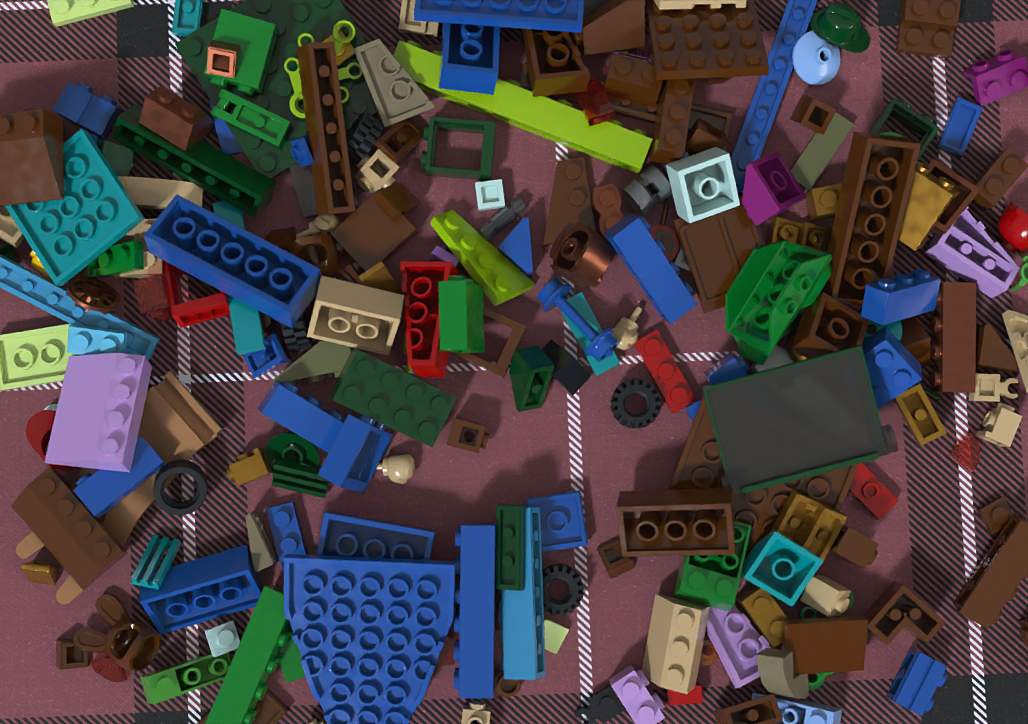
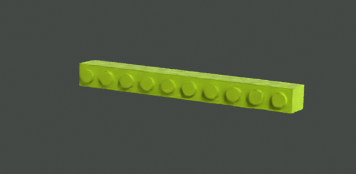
(533, 114)

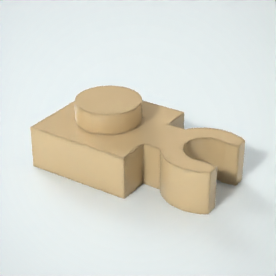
(990, 388)

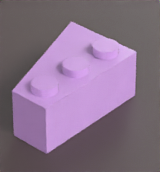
(973, 256)

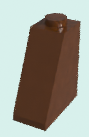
(612, 27)

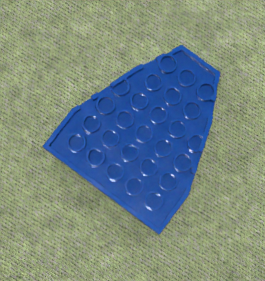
(368, 631)

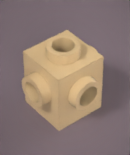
(375, 172)

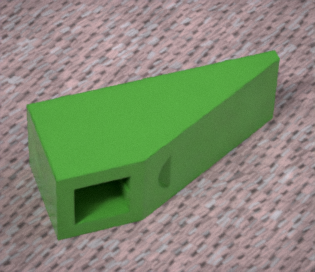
(184, 677)

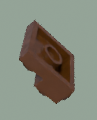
(927, 27)

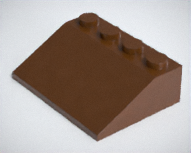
(31, 157)

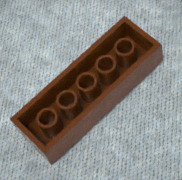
(869, 213)

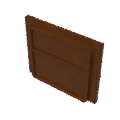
(717, 251)

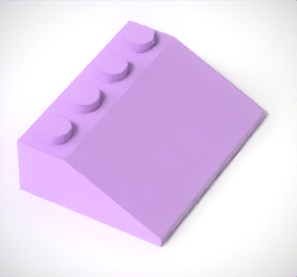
(99, 411)

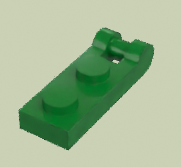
(251, 118)
(117, 260)

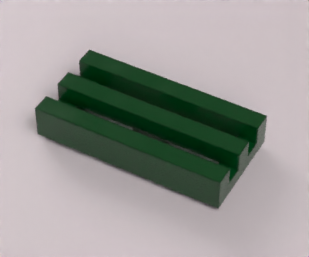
(299, 482)

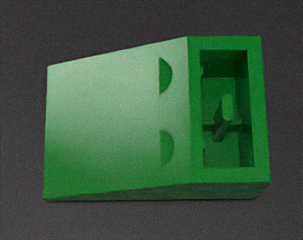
(713, 578)

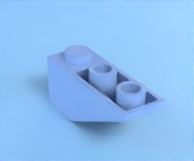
(805, 712)

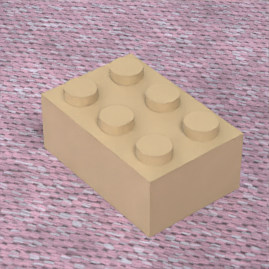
(355, 315)

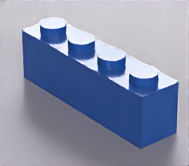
(651, 268)

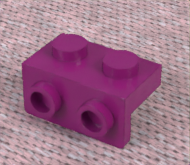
(998, 76)

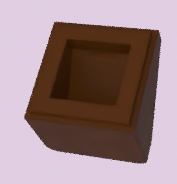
(613, 560)
(70, 656)

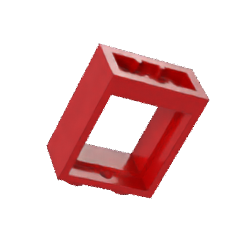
(196, 310)

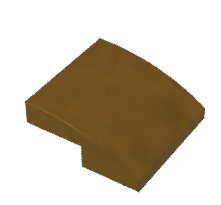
(809, 523)

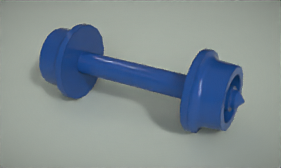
(554, 295)

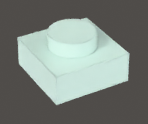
(490, 195)
(222, 638)

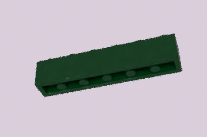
(199, 164)

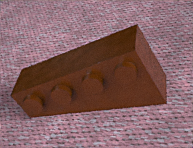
(553, 63)

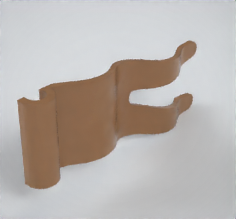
(175, 430)

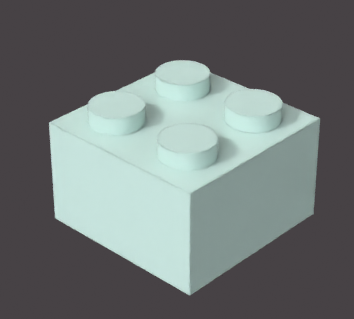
(703, 184)

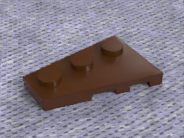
(569, 199)

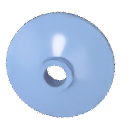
(808, 62)

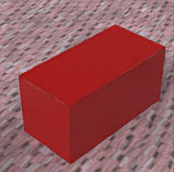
(678, 698)

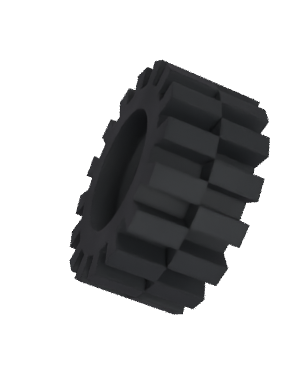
(362, 136)
(297, 335)
(652, 403)
(575, 593)

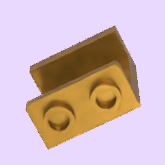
(924, 205)

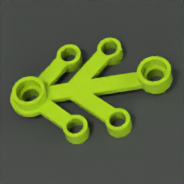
(343, 73)

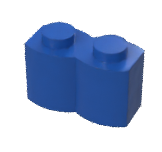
(87, 110)

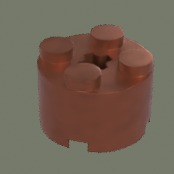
(581, 255)

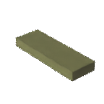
(820, 151)

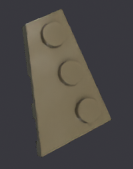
(390, 84)

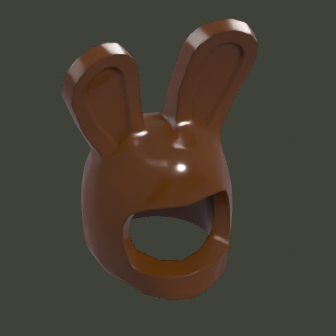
(321, 253)
(128, 641)

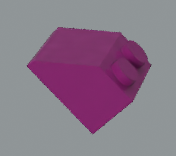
(769, 188)

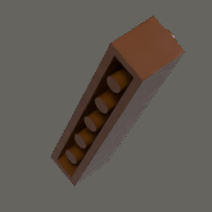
(325, 127)

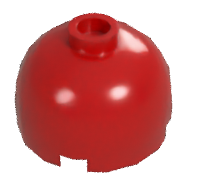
(1014, 228)

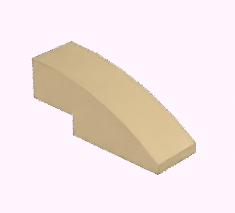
(158, 193)

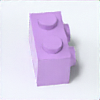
(636, 698)

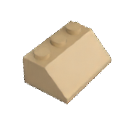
(675, 643)

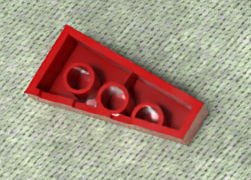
(422, 315)

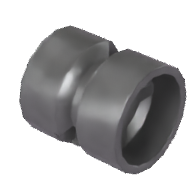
(639, 196)

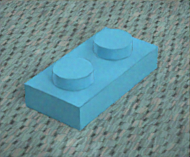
(95, 340)

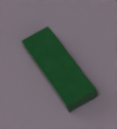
(510, 547)

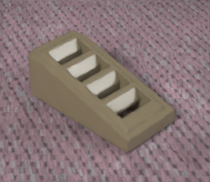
(261, 548)

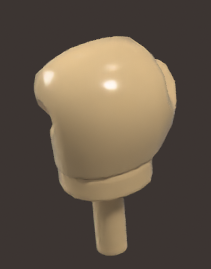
(320, 224)
(626, 330)
(398, 467)

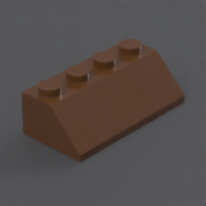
(676, 522)
(68, 527)

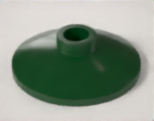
(283, 446)

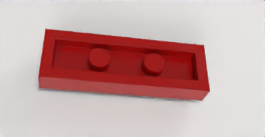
(664, 371)

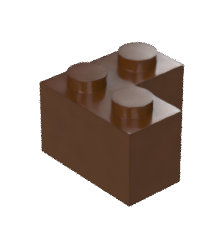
(899, 609)

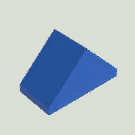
(518, 247)
(271, 358)

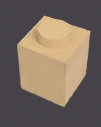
(826, 596)

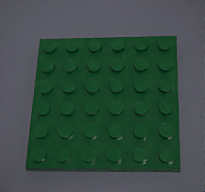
(292, 20)

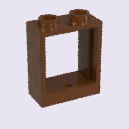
(508, 351)

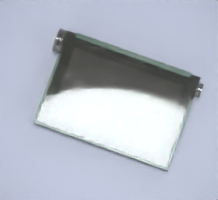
(797, 421)

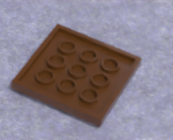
(706, 41)

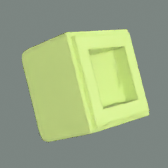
(554, 635)

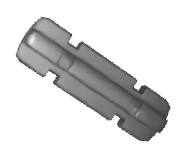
(502, 218)

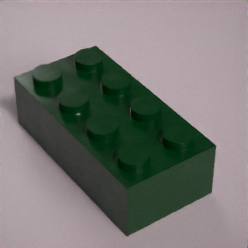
(392, 397)

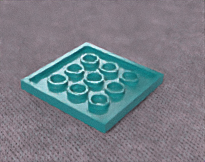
(88, 220)

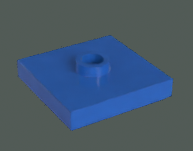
(560, 520)

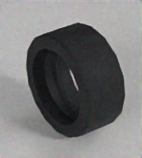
(182, 507)

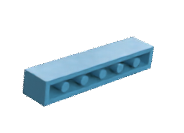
(524, 612)

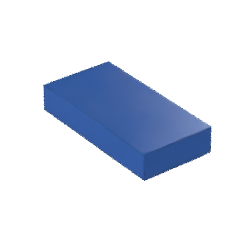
(959, 127)

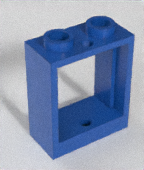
(356, 453)

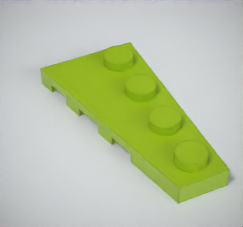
(481, 259)

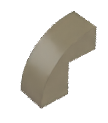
(777, 674)

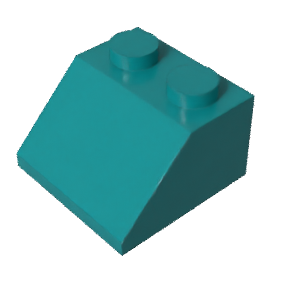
(780, 567)

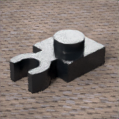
(604, 705)

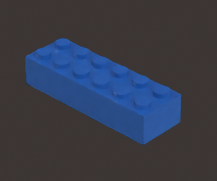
(233, 260)
(477, 606)

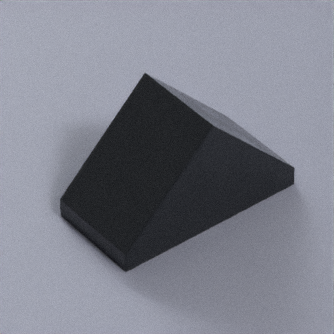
(567, 369)

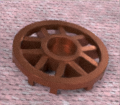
(92, 296)

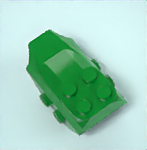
(770, 293)

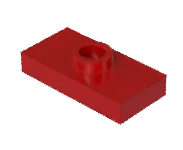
(871, 492)

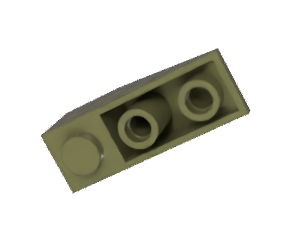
(314, 364)

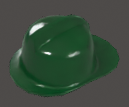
(840, 26)

